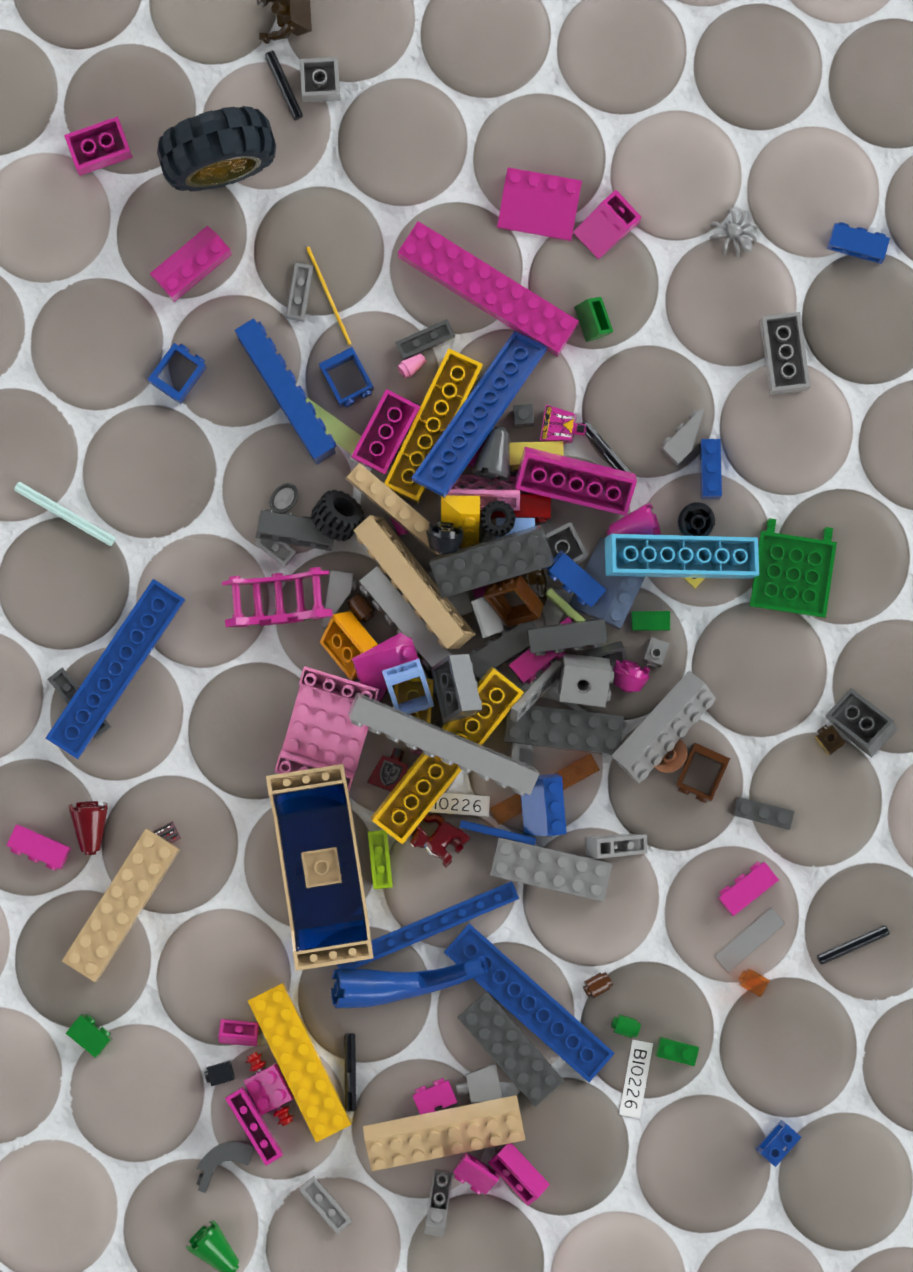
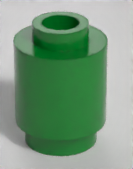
(625, 1026)

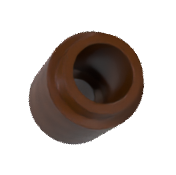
(360, 608)
(597, 985)

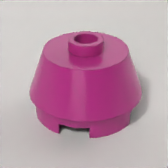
(630, 676)

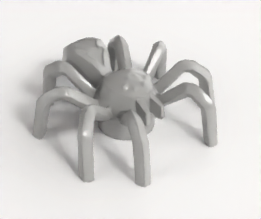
(734, 232)

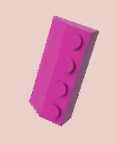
(191, 263)
(385, 432)

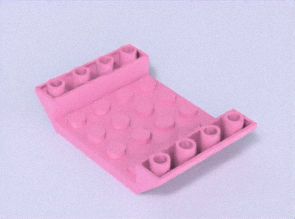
(320, 725)

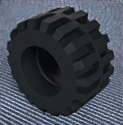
(337, 515)

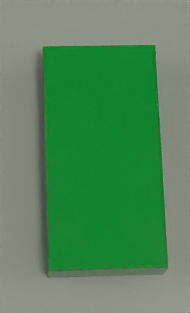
(650, 620)

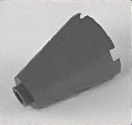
(494, 456)

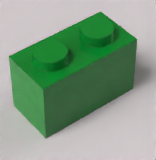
(89, 1035)
(677, 1051)

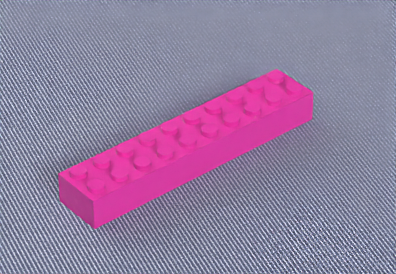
(487, 288)

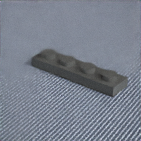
(67, 688)

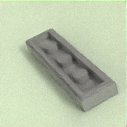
(535, 691)

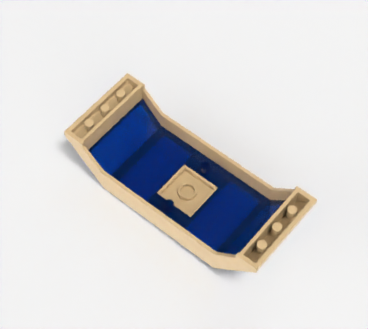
(320, 867)

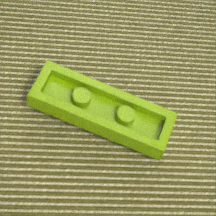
(380, 859)

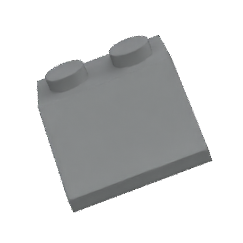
(486, 617)

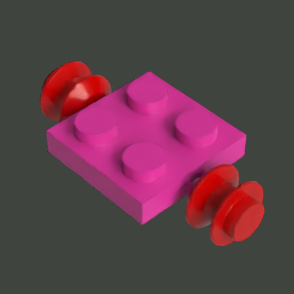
(269, 1089)

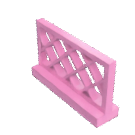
(490, 492)

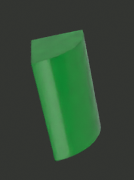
(593, 319)

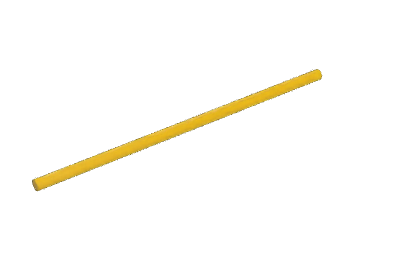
(328, 296)

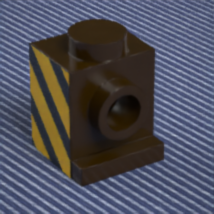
(829, 747)

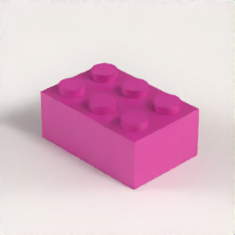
(98, 146)

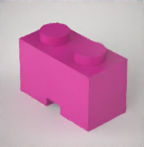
(436, 1095)

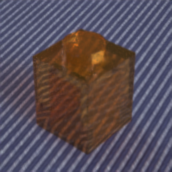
(753, 982)

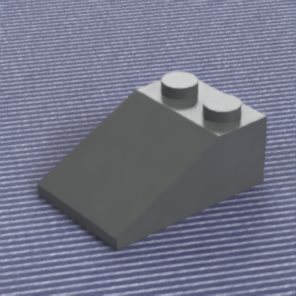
(862, 722)

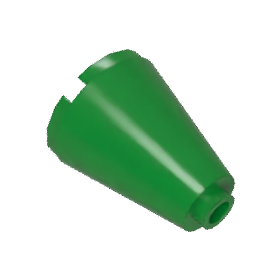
(213, 1248)

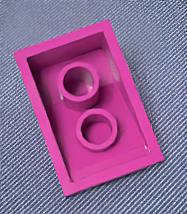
(381, 657)
(475, 1173)

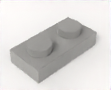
(279, 551)

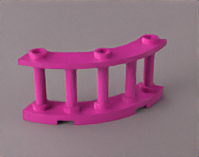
(280, 616)

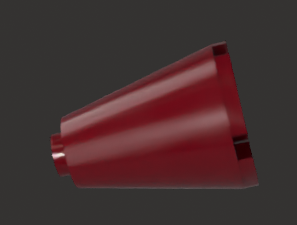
(89, 824)

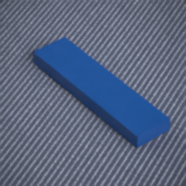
(497, 832)

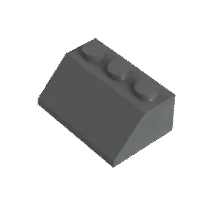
(456, 687)

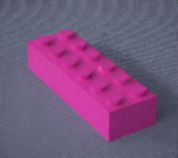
(575, 481)

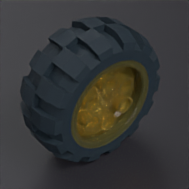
(216, 148)

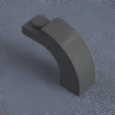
(228, 1151)

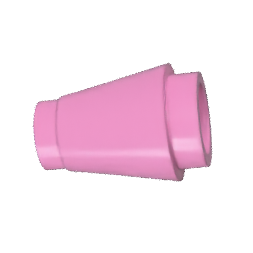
(411, 365)

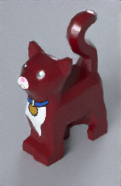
(440, 839)

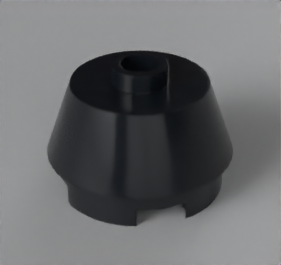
(696, 520)
(444, 537)

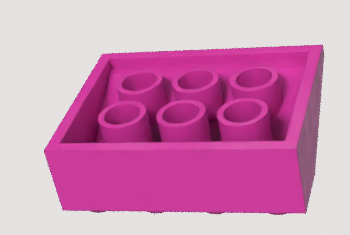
(539, 204)

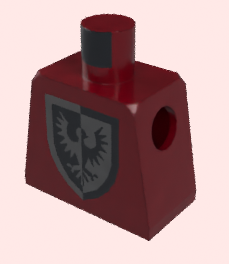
(389, 771)

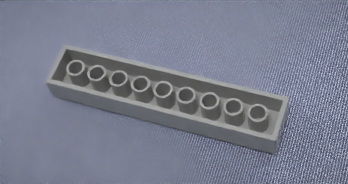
(440, 742)

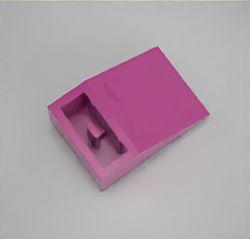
(607, 224)

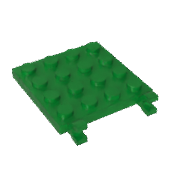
(793, 572)

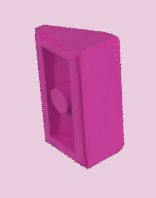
(238, 1032)

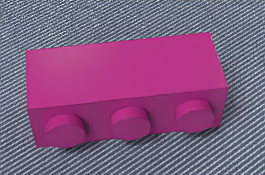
(38, 847)
(747, 888)
(518, 1173)

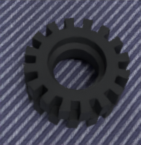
(500, 506)

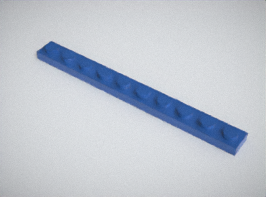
(438, 922)

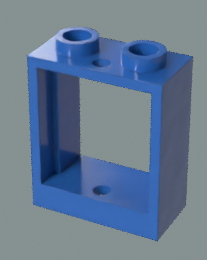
(338, 360)
(164, 387)
(775, 1142)

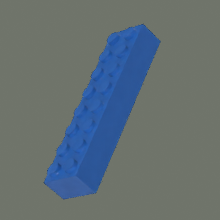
(284, 390)

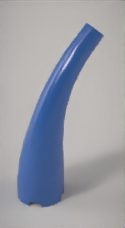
(374, 987)

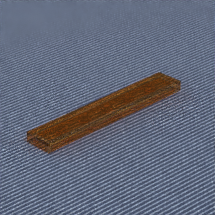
(570, 775)

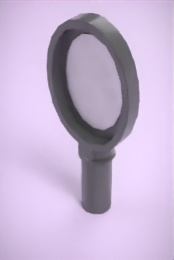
(283, 498)

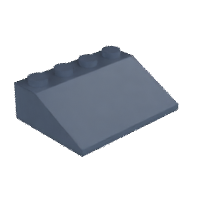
(619, 591)

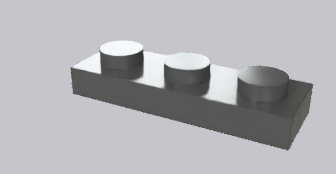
(425, 339)
(763, 813)

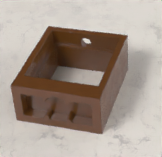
(518, 614)
(707, 753)

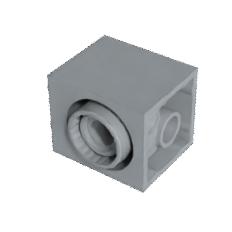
(585, 680)

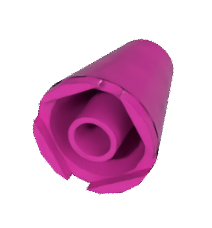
(637, 522)

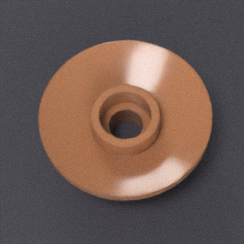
(679, 757)

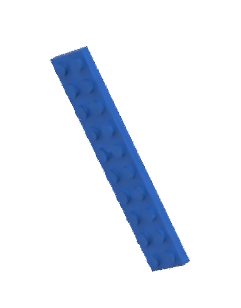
(479, 414)
(115, 669)
(532, 1005)

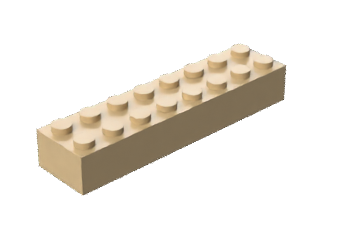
(414, 582)
(121, 905)
(443, 1133)

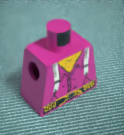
(560, 425)

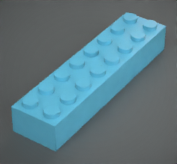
(681, 556)

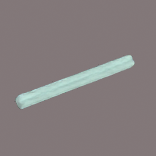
(64, 513)

